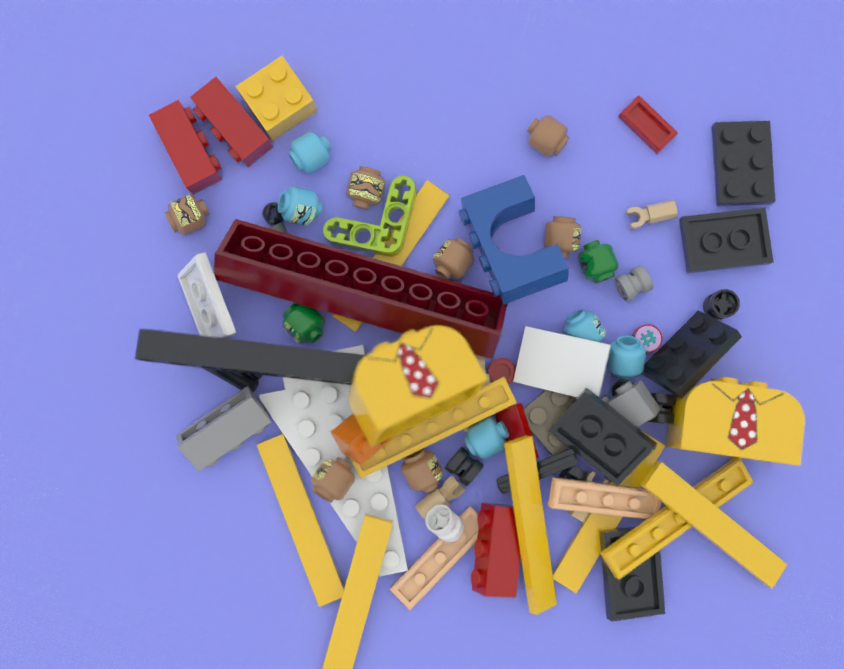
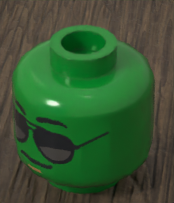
(598, 261)

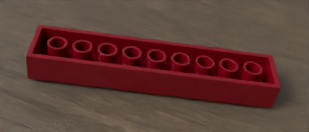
(356, 286)

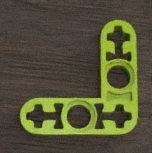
(378, 233)

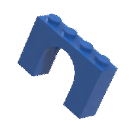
(510, 274)

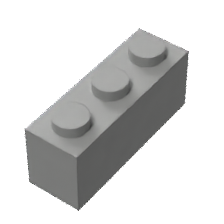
(223, 429)

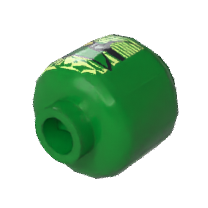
(303, 323)

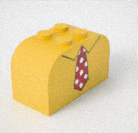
(413, 381)
(738, 421)

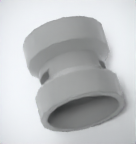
(633, 283)

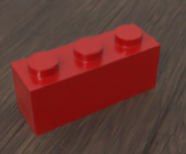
(230, 122)
(186, 146)
(496, 552)

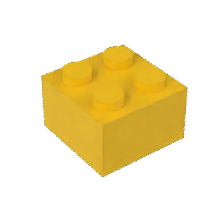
(277, 98)

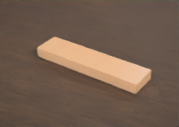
(602, 498)
(435, 563)

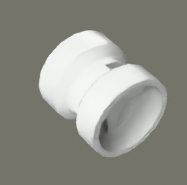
(444, 523)

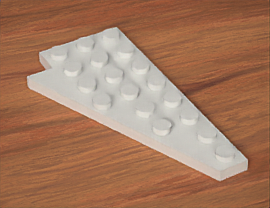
(306, 417)

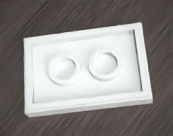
(205, 298)
(561, 362)

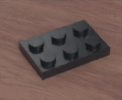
(743, 163)
(726, 240)
(690, 353)
(602, 436)
(637, 592)

